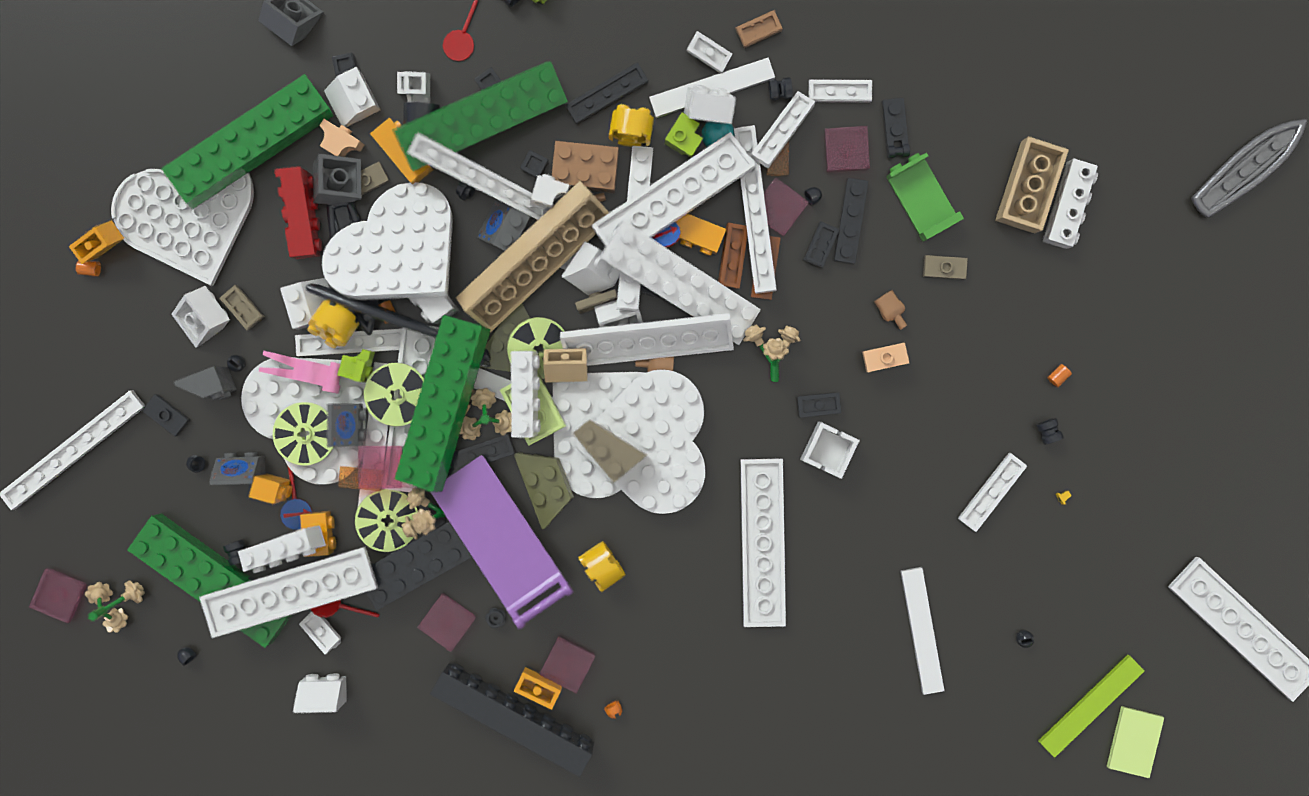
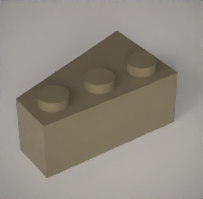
(608, 450)

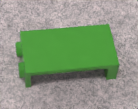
(922, 197)

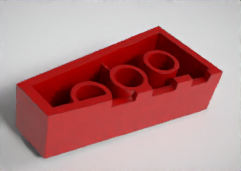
(299, 212)

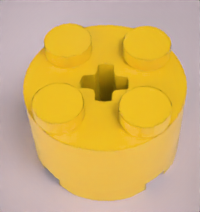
(631, 126)
(333, 324)
(602, 566)

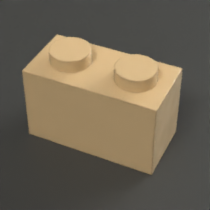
(565, 365)

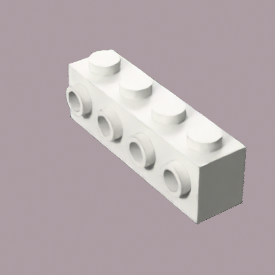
(1070, 203)
(524, 393)
(282, 548)

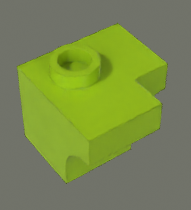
(683, 136)
(357, 367)

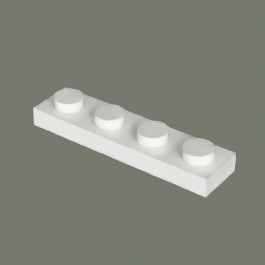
(782, 129)
(992, 492)

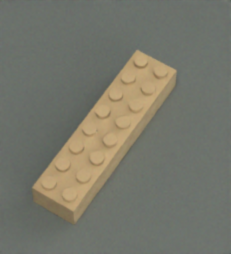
(532, 258)

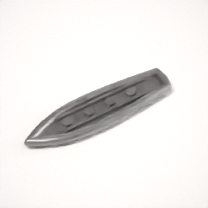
(1249, 167)

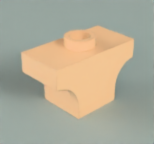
(339, 140)
(885, 357)

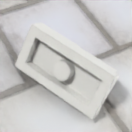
(709, 52)
(320, 632)

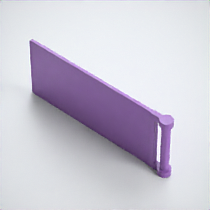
(500, 539)

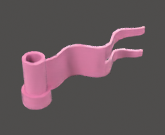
(306, 371)

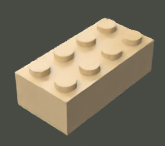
(1032, 185)

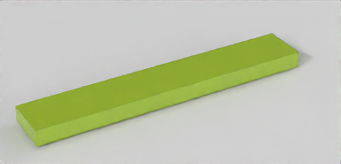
(1091, 706)

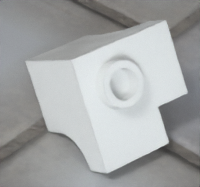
(414, 85)
(546, 191)

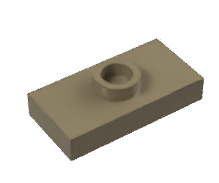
(373, 177)
(945, 267)
(594, 300)
(241, 307)

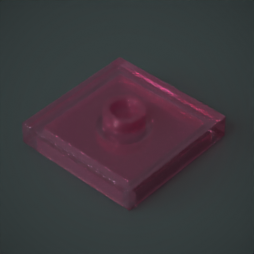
(847, 148)
(782, 206)
(378, 467)
(57, 595)
(446, 622)
(567, 664)

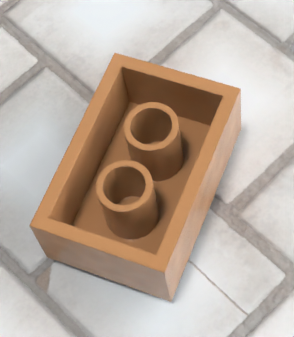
(587, 163)

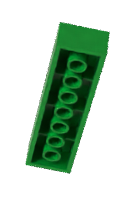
(485, 112)
(247, 142)
(442, 404)
(195, 568)

